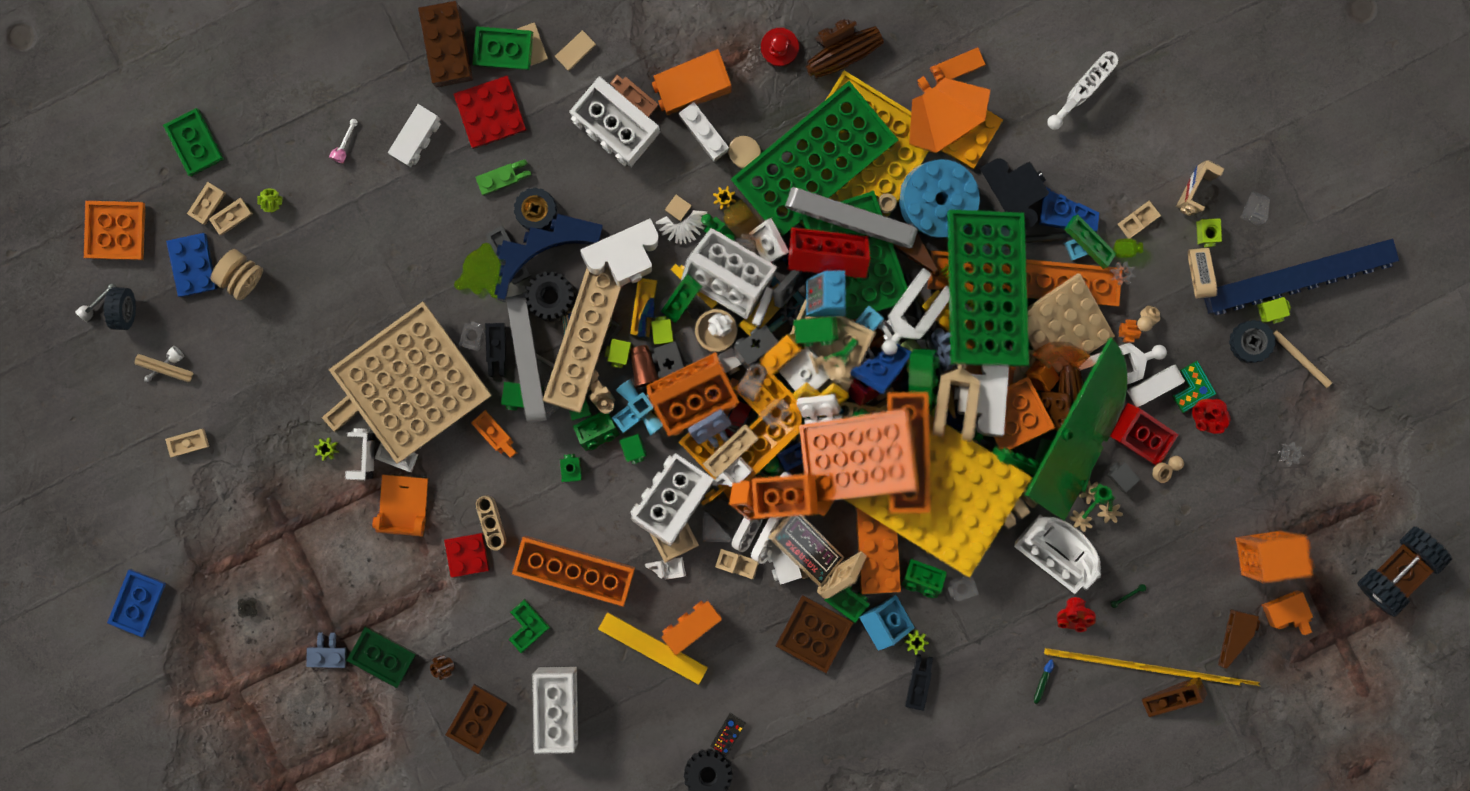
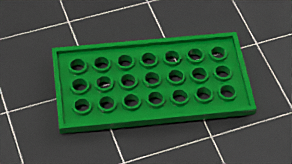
(802, 131)
(959, 295)

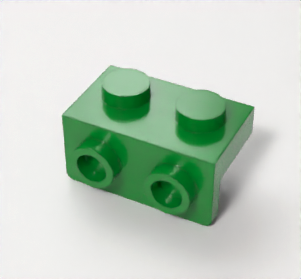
(849, 603)

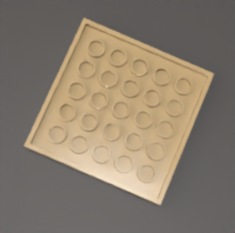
(410, 382)

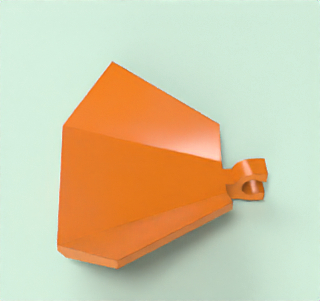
(946, 113)

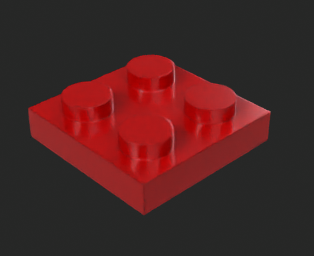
(466, 555)

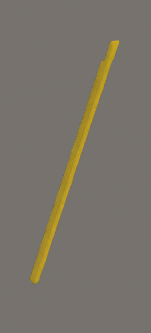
(1147, 667)

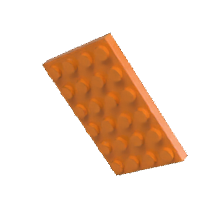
(860, 455)

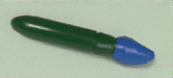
(1043, 681)

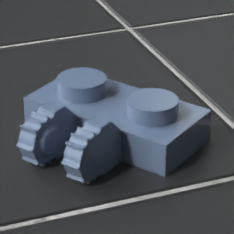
(941, 344)
(711, 426)
(326, 656)

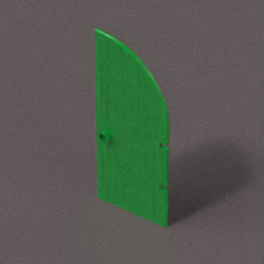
(1082, 434)

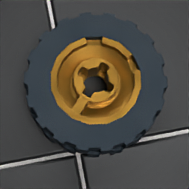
(529, 199)

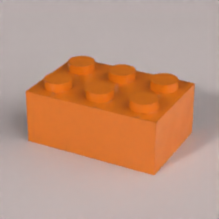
(784, 496)
(690, 627)

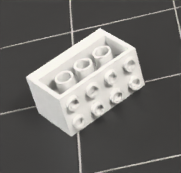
(616, 110)
(729, 273)
(675, 512)
(555, 709)

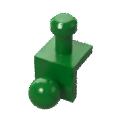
(717, 225)

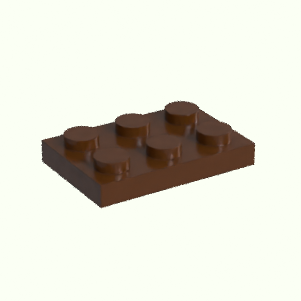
(476, 718)

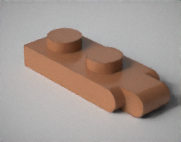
(634, 95)

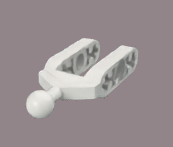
(1074, 97)
(902, 328)
(1137, 358)
(745, 535)

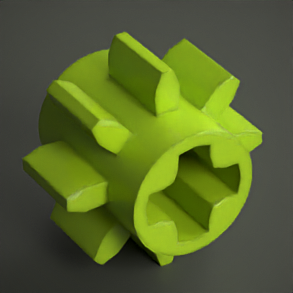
(269, 200)
(329, 444)
(919, 645)

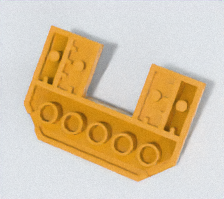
(770, 440)

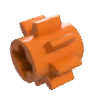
(1129, 331)

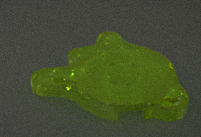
(480, 271)

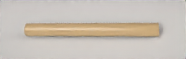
(1301, 358)

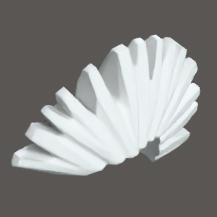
(683, 228)

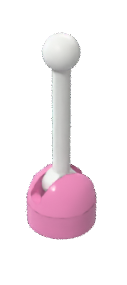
(339, 154)

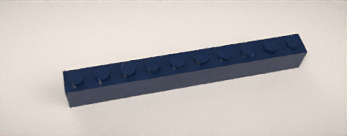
(1303, 275)

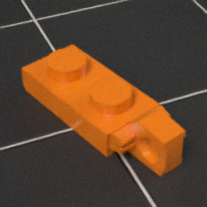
(494, 433)

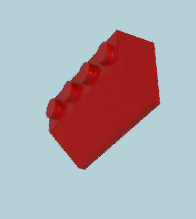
(828, 251)

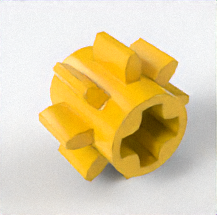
(721, 193)

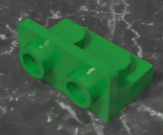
(595, 431)
(924, 579)

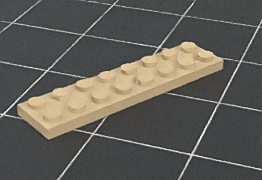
(582, 341)

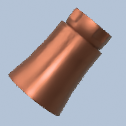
(643, 366)

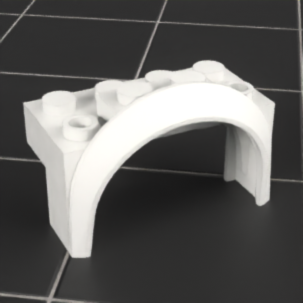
(1070, 543)

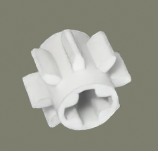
(720, 325)

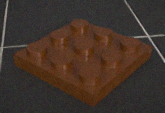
(814, 634)

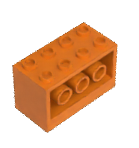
(692, 394)
(1274, 556)

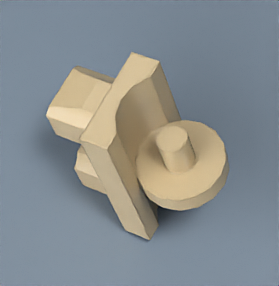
(602, 398)

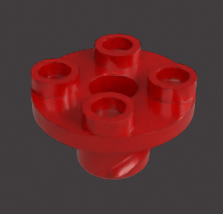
(779, 47)
(1211, 415)
(1076, 615)

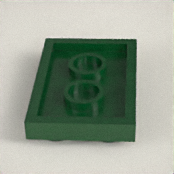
(381, 657)

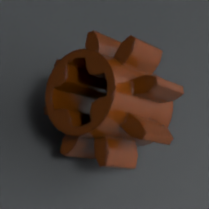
(442, 667)

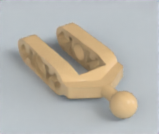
(960, 378)

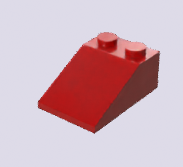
(1143, 434)

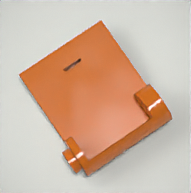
(402, 508)

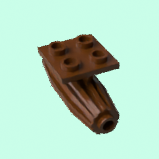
(842, 47)
(1060, 403)

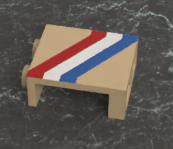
(1206, 170)

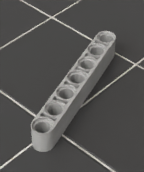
(851, 217)
(526, 359)

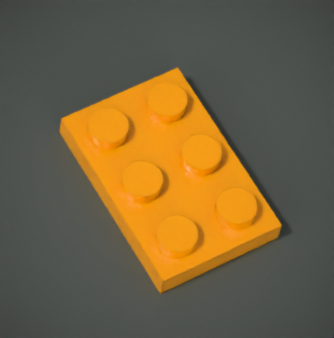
(972, 146)

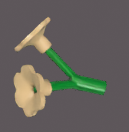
(835, 368)

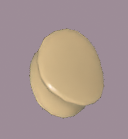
(743, 151)

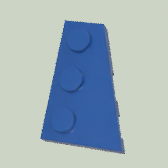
(1058, 211)
(882, 369)

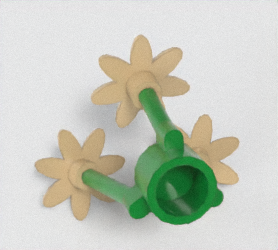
(1100, 495)

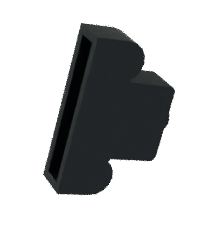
(1016, 189)

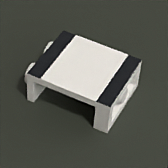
(367, 455)

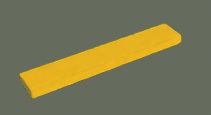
(652, 648)

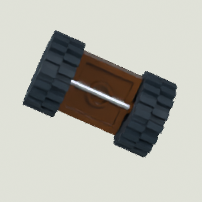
(1404, 571)

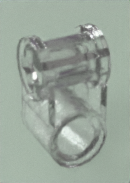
(751, 384)

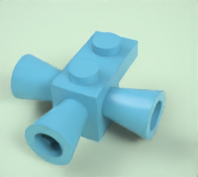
(637, 409)

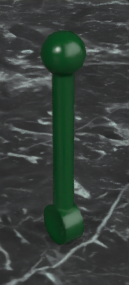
(1114, 604)

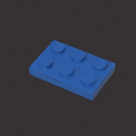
(191, 264)
(136, 603)

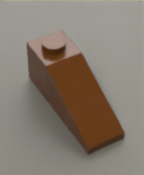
(919, 255)
(1239, 632)
(1175, 697)

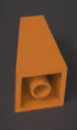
(692, 82)

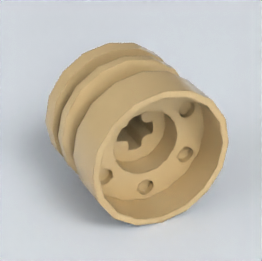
(236, 274)

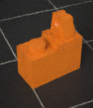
(742, 498)
(1289, 609)

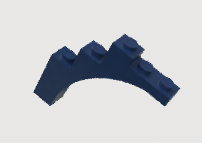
(566, 231)

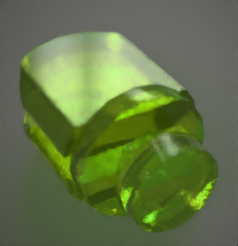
(1127, 248)

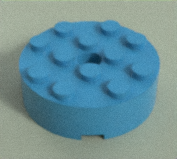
(920, 189)

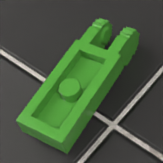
(501, 177)

